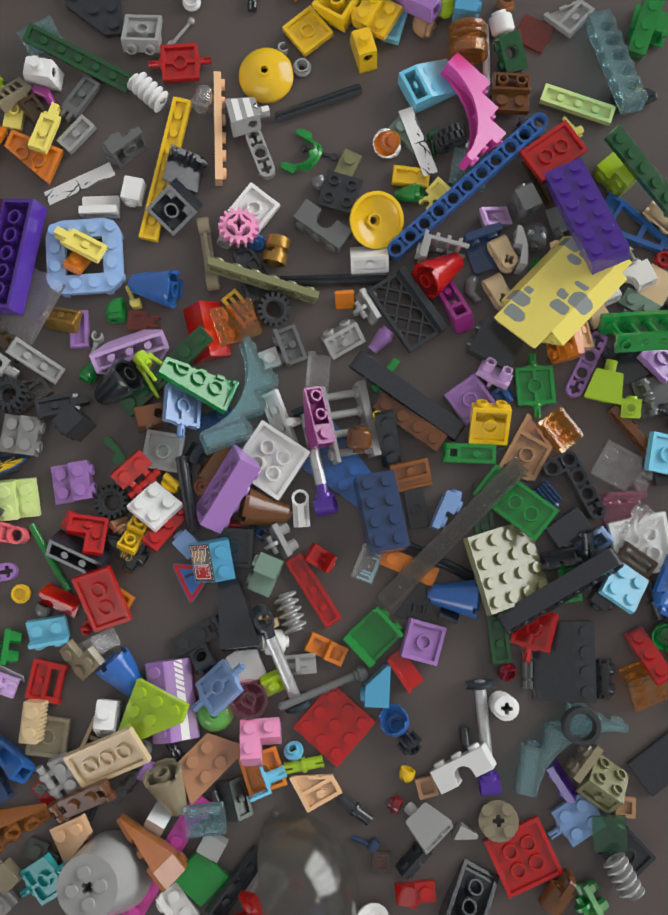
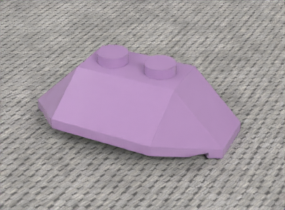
(127, 346)

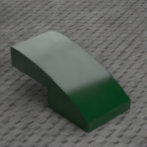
(120, 455)

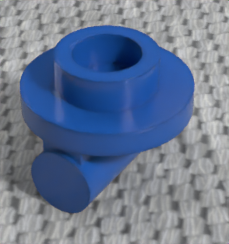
(258, 243)

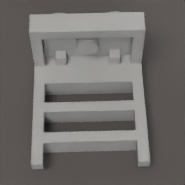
(430, 243)

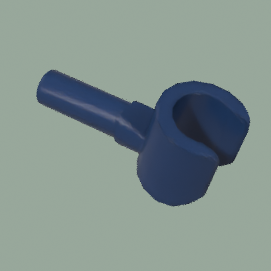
(259, 532)
(372, 845)

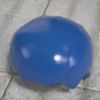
(394, 720)

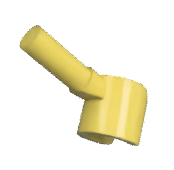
(579, 129)
(134, 302)

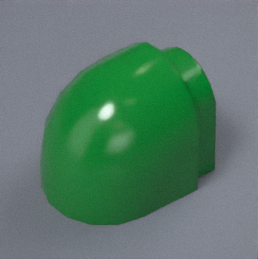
(116, 311)

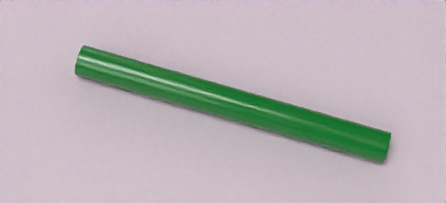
(52, 562)

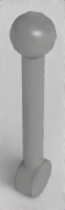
(191, 21)

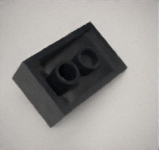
(470, 891)

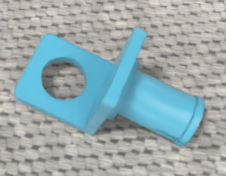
(268, 778)

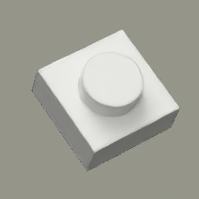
(270, 358)

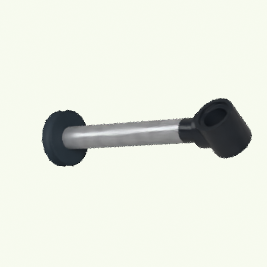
(266, 628)

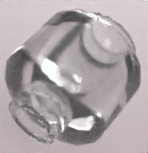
(203, 99)

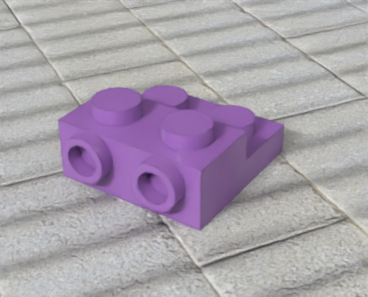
(73, 482)

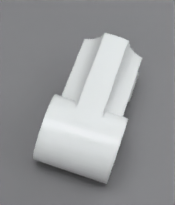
(301, 513)

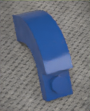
(14, 761)

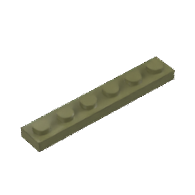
(267, 282)

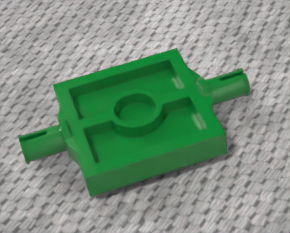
(534, 385)

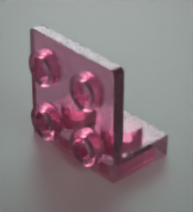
(621, 504)

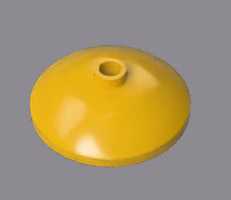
(267, 86)
(387, 216)

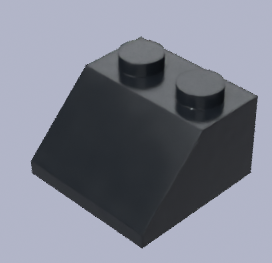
(174, 206)

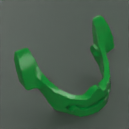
(314, 154)

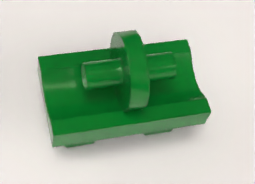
(6, 655)
(586, 900)

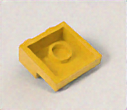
(378, 15)
(489, 422)

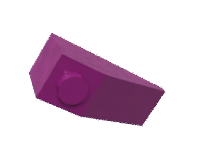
(456, 308)

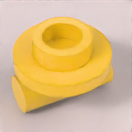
(170, 483)

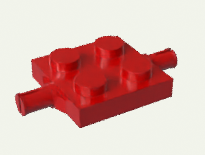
(180, 63)
(536, 635)

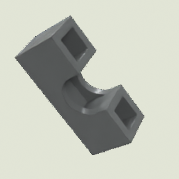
(333, 237)

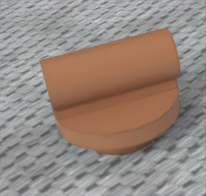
(119, 525)

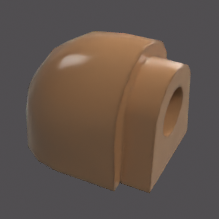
(423, 28)

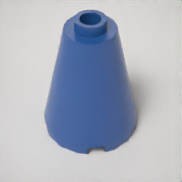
(158, 286)
(457, 596)
(120, 671)

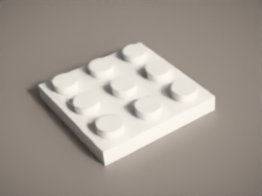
(277, 458)
(655, 545)

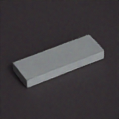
(35, 360)

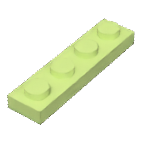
(577, 104)

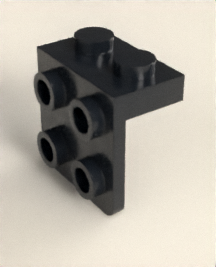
(627, 364)

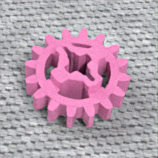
(229, 227)

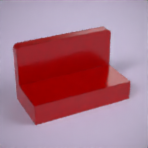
(60, 600)
(404, 670)

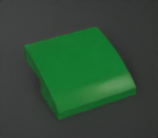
(201, 878)

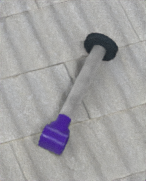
(325, 501)
(489, 782)

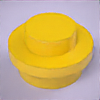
(21, 593)

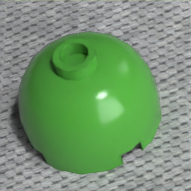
(216, 723)

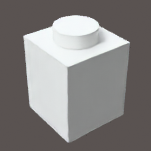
(133, 191)

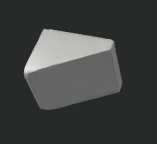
(464, 832)

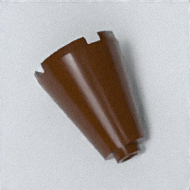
(262, 509)

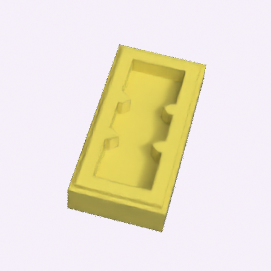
(14, 118)

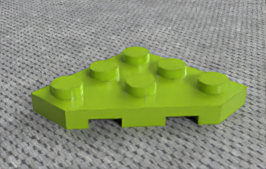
(152, 710)

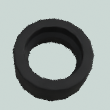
(596, 729)

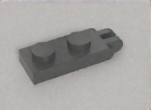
(79, 98)

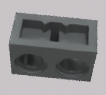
(525, 202)

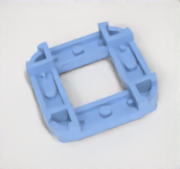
(113, 259)

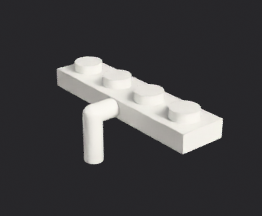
(278, 416)

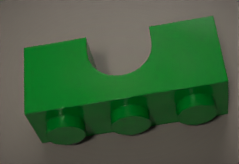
(644, 28)

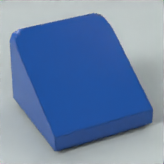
(501, 394)

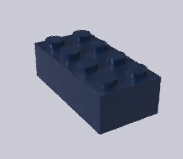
(381, 513)

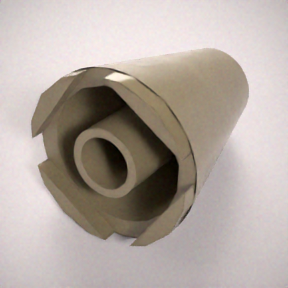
(167, 785)

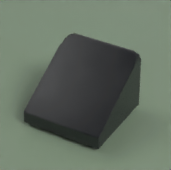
(448, 615)

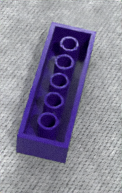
(587, 216)
(19, 242)

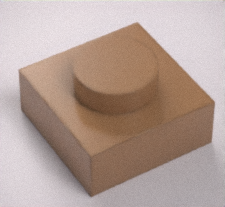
(426, 787)
(628, 808)

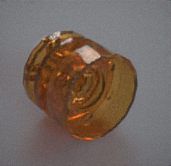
(468, 39)

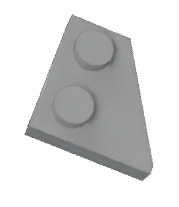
(569, 17)

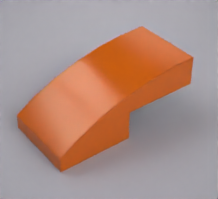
(326, 648)

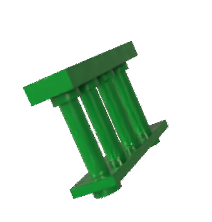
(632, 330)

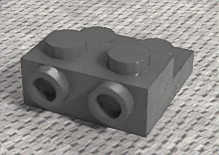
(124, 149)

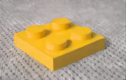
(307, 31)

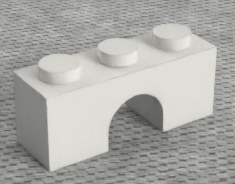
(638, 274)
(477, 758)

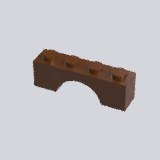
(417, 427)

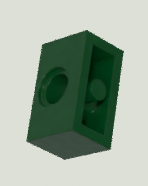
(513, 42)

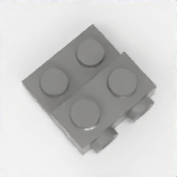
(142, 34)
(22, 435)

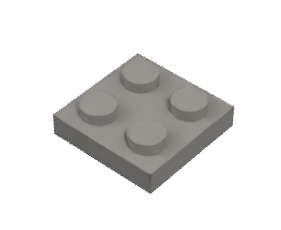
(162, 449)

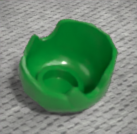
(660, 636)

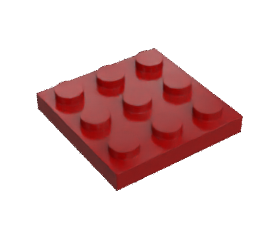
(334, 725)
(525, 858)

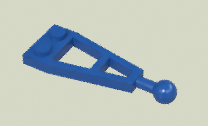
(616, 204)

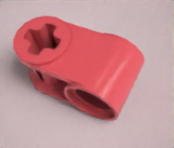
(9, 531)

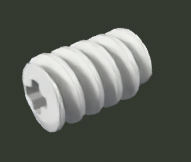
(148, 91)
(508, 711)

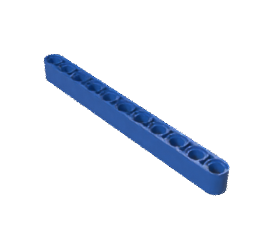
(485, 166)

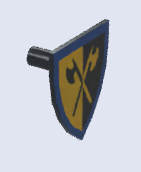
(10, 463)

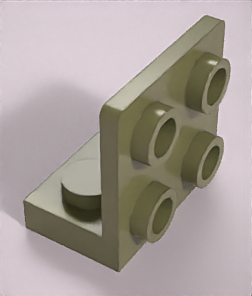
(605, 785)

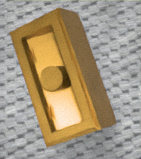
(64, 320)

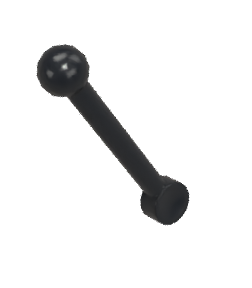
(333, 156)

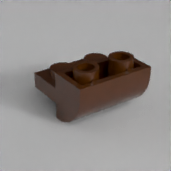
(511, 92)

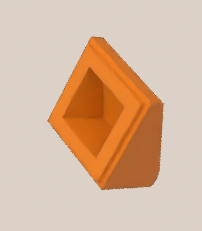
(344, 299)

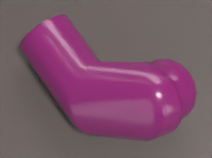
(43, 91)

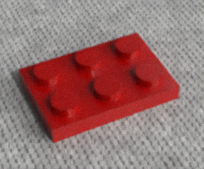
(553, 150)
(102, 598)

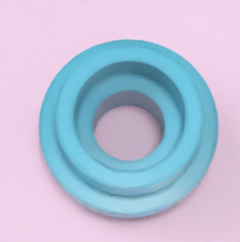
(295, 755)

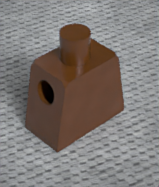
(146, 417)

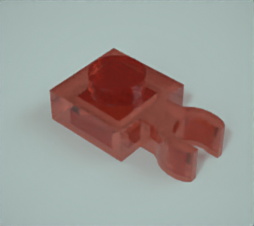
(140, 320)

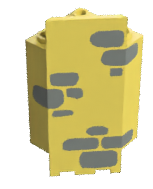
(558, 296)

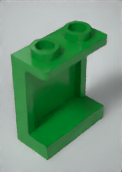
(373, 635)

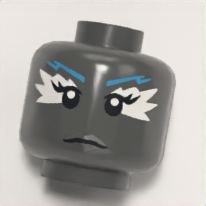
(536, 236)

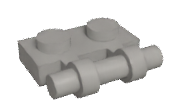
(62, 773)

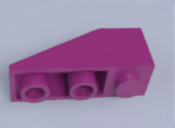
(317, 419)

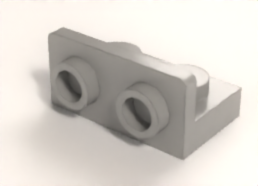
(342, 338)

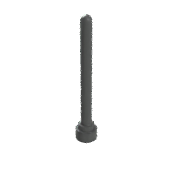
(358, 674)

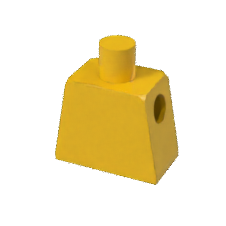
(363, 45)

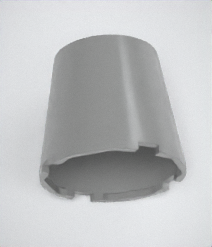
(113, 870)

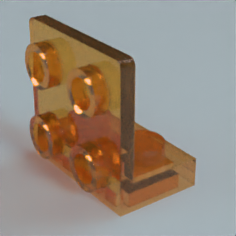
(235, 321)
(642, 687)

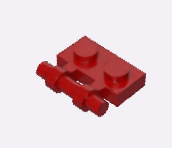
(131, 469)

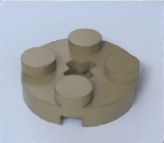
(505, 811)

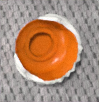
(387, 143)

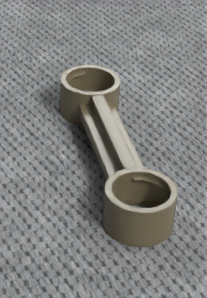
(207, 249)

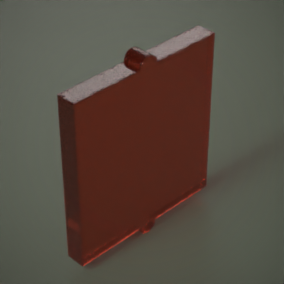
(535, 33)

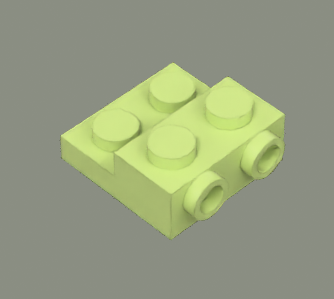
(19, 498)

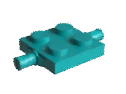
(41, 878)

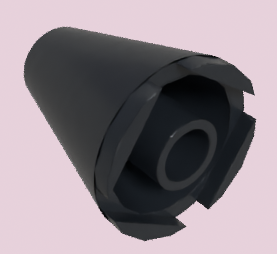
(119, 382)

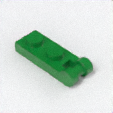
(469, 453)

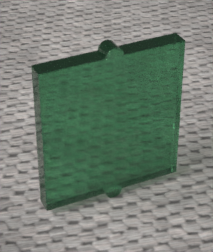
(609, 833)

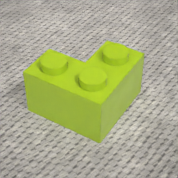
(614, 175)

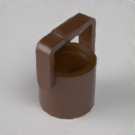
(557, 895)

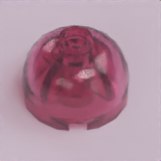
(251, 701)

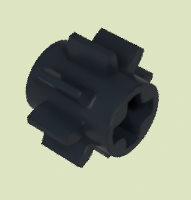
(409, 743)

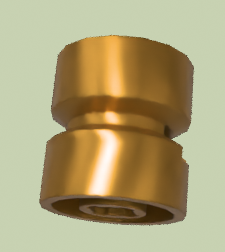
(276, 250)

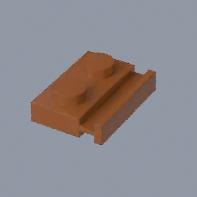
(412, 474)

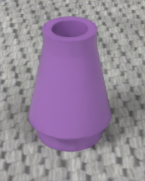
(381, 339)

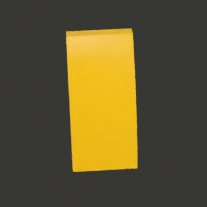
(131, 539)

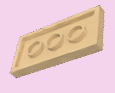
(107, 757)

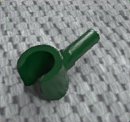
(429, 136)

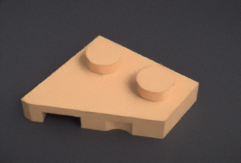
(315, 789)
(71, 836)

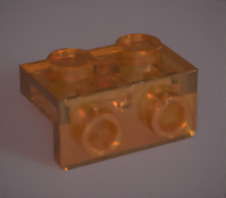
(560, 429)

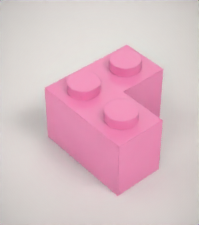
(255, 734)

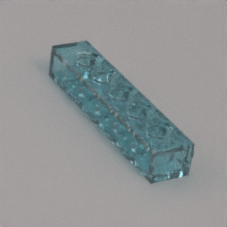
(616, 62)

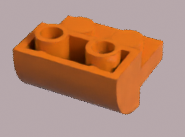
(569, 351)

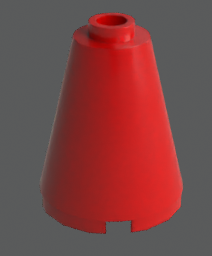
(437, 273)

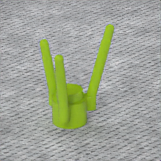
(143, 363)

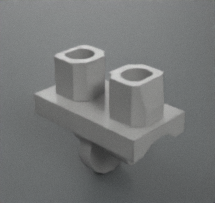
(366, 307)
(277, 541)
(302, 663)

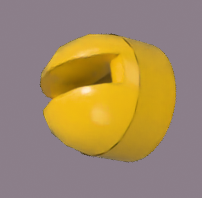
(406, 773)

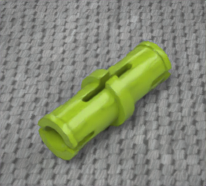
(304, 764)

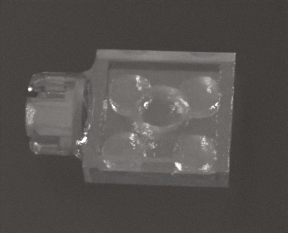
(621, 468)

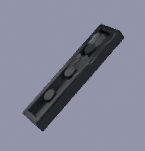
(235, 884)

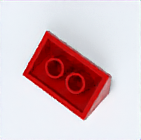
(197, 315)

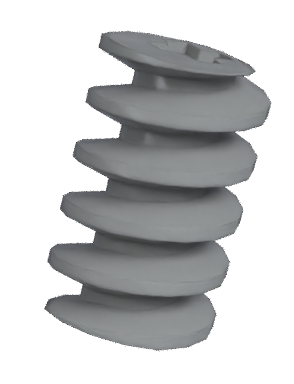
(290, 612)
(624, 877)

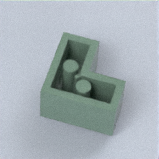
(265, 574)

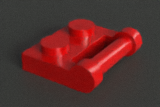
(40, 680)

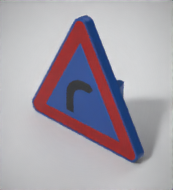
(187, 580)

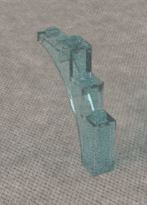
(257, 382)
(536, 758)

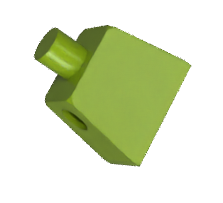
(606, 384)

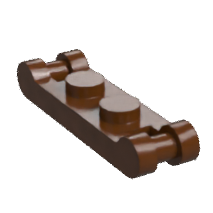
(82, 800)

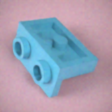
(48, 632)

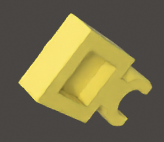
(435, 191)

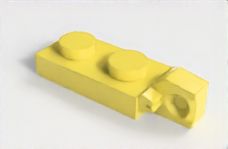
(45, 129)
(81, 243)

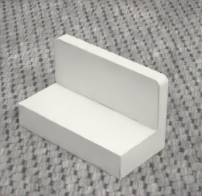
(100, 207)
(368, 260)

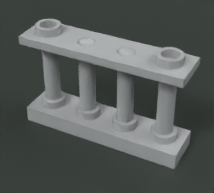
(362, 410)

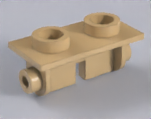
(655, 215)

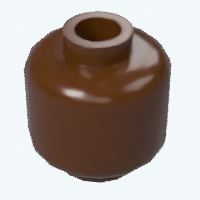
(359, 438)

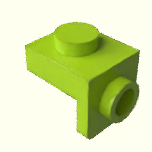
(631, 407)
(272, 682)

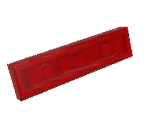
(313, 590)

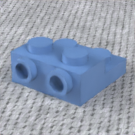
(448, 505)

